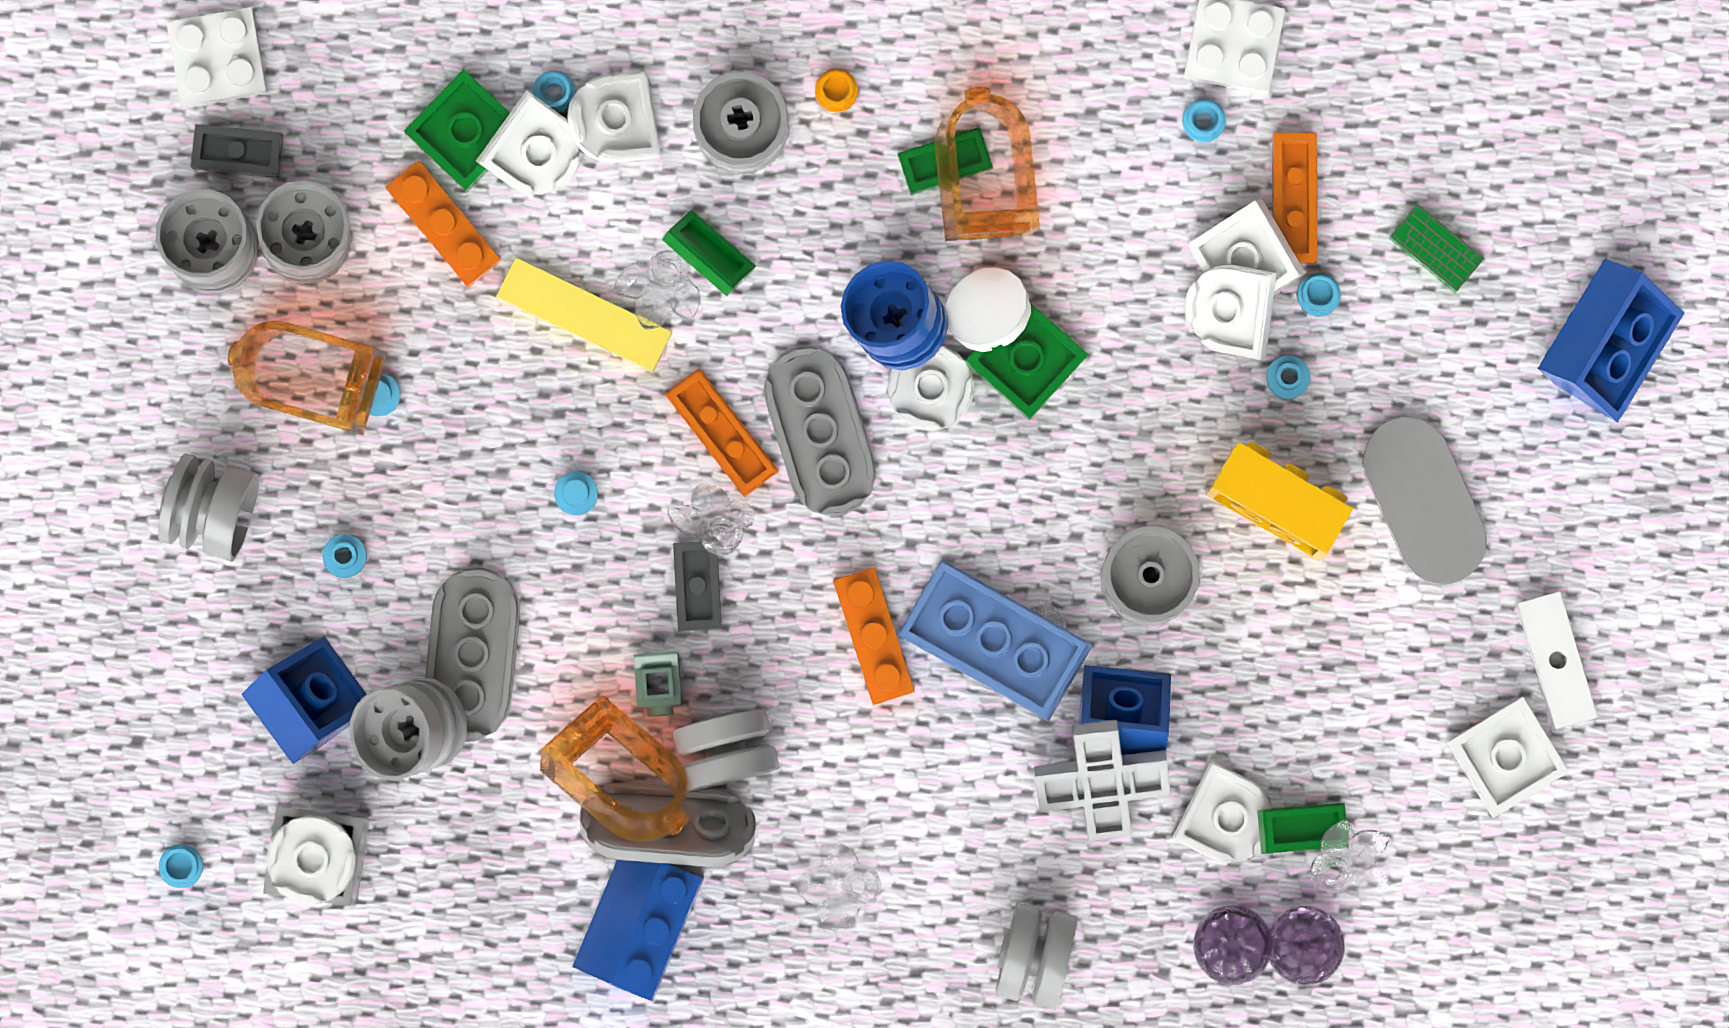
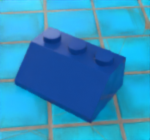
(1611, 339)
(638, 925)

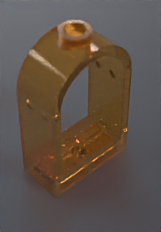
(996, 223)
(359, 386)
(585, 731)

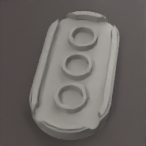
(819, 431)
(1424, 500)
(475, 646)
(711, 838)

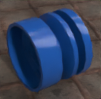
(879, 299)

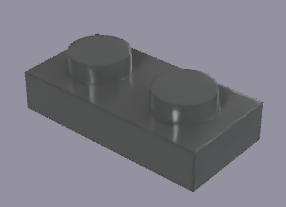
(237, 151)
(696, 587)

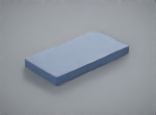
(995, 640)

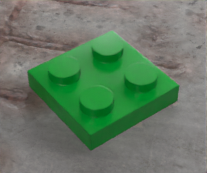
(458, 128)
(1031, 365)

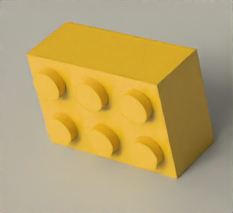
(1280, 499)

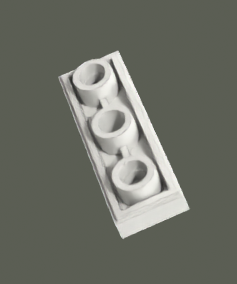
(1550, 632)

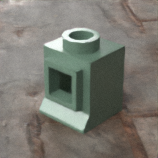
(652, 664)

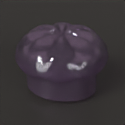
(1232, 945)
(1306, 945)

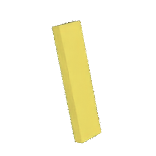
(583, 314)

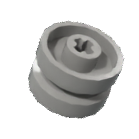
(735, 98)
(1134, 597)
(724, 744)
(1029, 954)

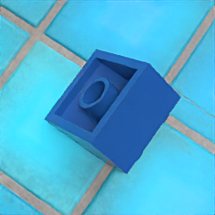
(1132, 698)
(305, 699)

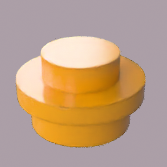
(836, 90)

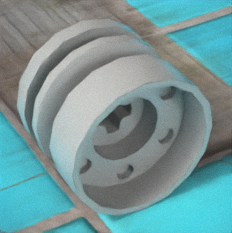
(292, 210)
(211, 217)
(198, 504)
(408, 728)

